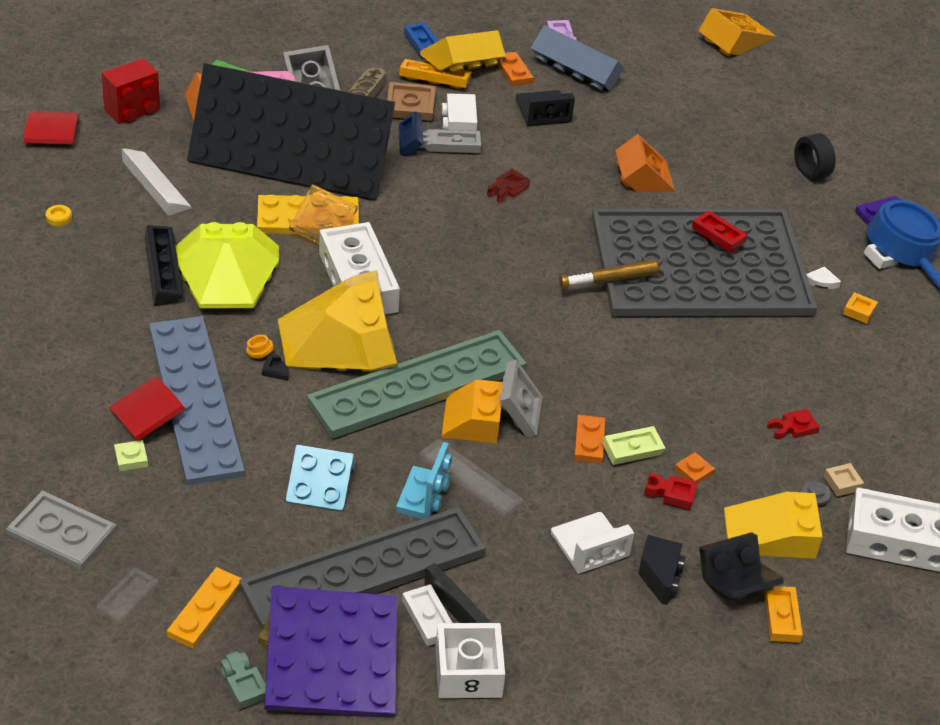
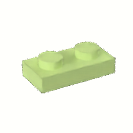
(633, 445)

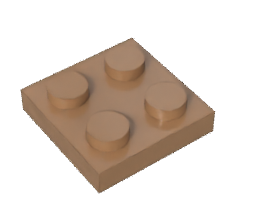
(411, 99)

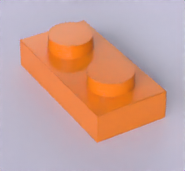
(515, 69)
(589, 439)

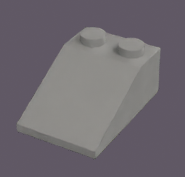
(311, 66)

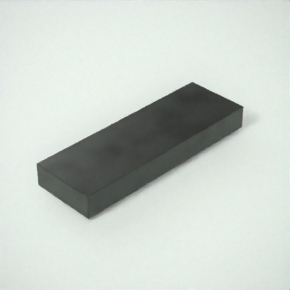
(452, 597)

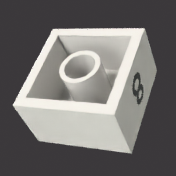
(469, 660)

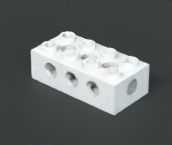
(358, 243)
(894, 529)

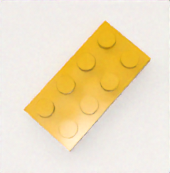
(277, 212)

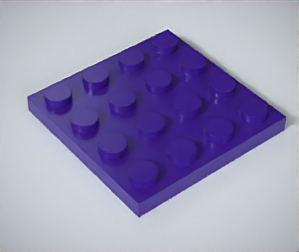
(331, 652)

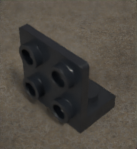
(546, 106)
(736, 568)

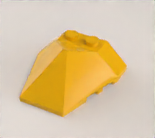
(340, 329)

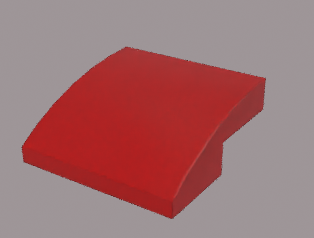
(51, 127)
(146, 408)

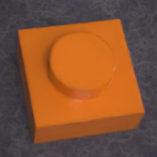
(694, 468)

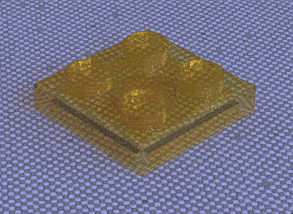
(321, 211)

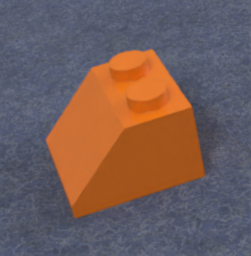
(643, 167)

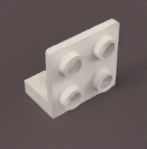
(593, 541)

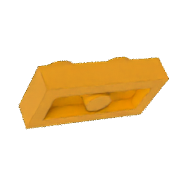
(783, 614)

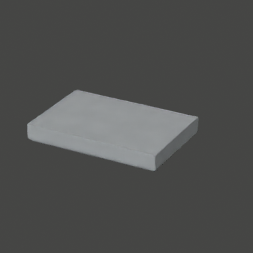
(61, 529)

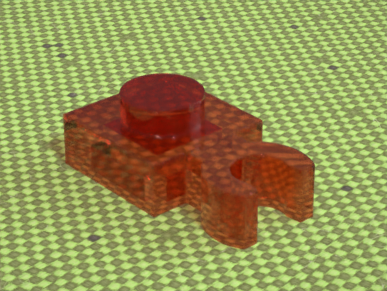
(508, 183)

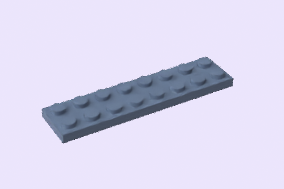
(204, 427)

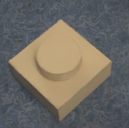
(843, 479)

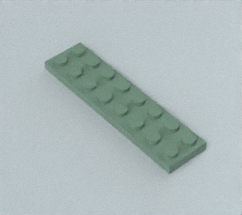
(411, 384)

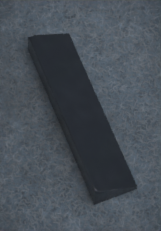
(163, 264)

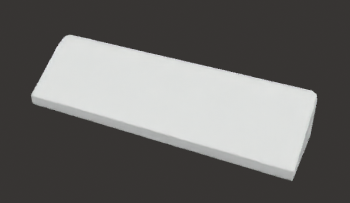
(154, 181)

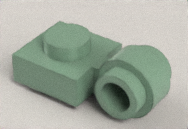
(243, 683)

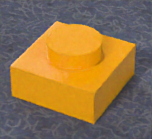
(860, 308)

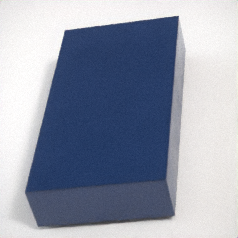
(410, 134)

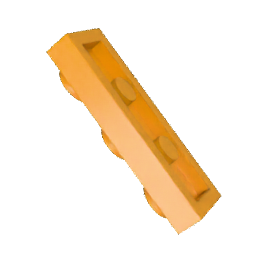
(419, 70)
(204, 608)

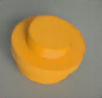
(259, 346)

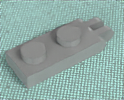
(452, 141)

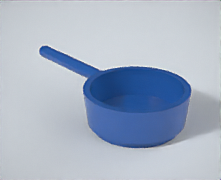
(907, 235)

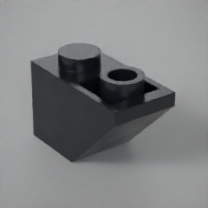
(659, 565)

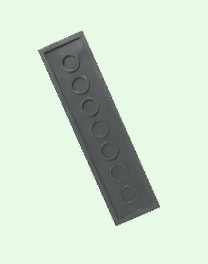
(372, 562)

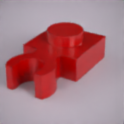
(798, 423)
(676, 491)

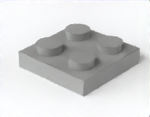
(521, 398)

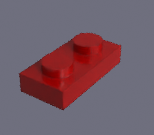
(719, 231)

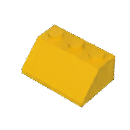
(465, 51)

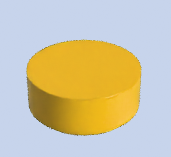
(58, 215)

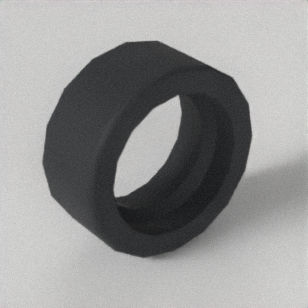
(824, 153)

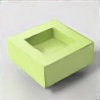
(131, 455)

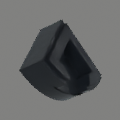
(275, 367)

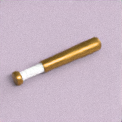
(621, 272)

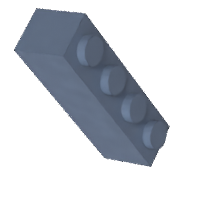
(577, 58)

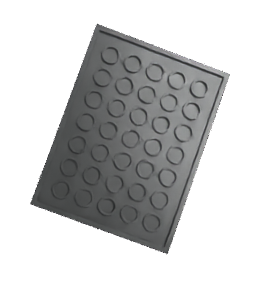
(699, 275)

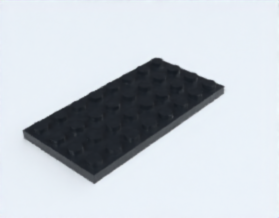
(291, 131)

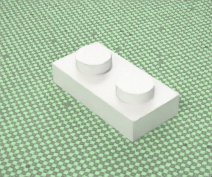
(425, 612)

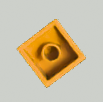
(473, 412)

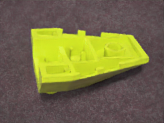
(227, 264)

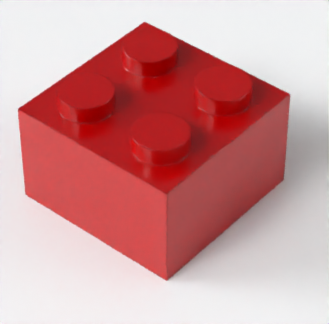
(131, 91)

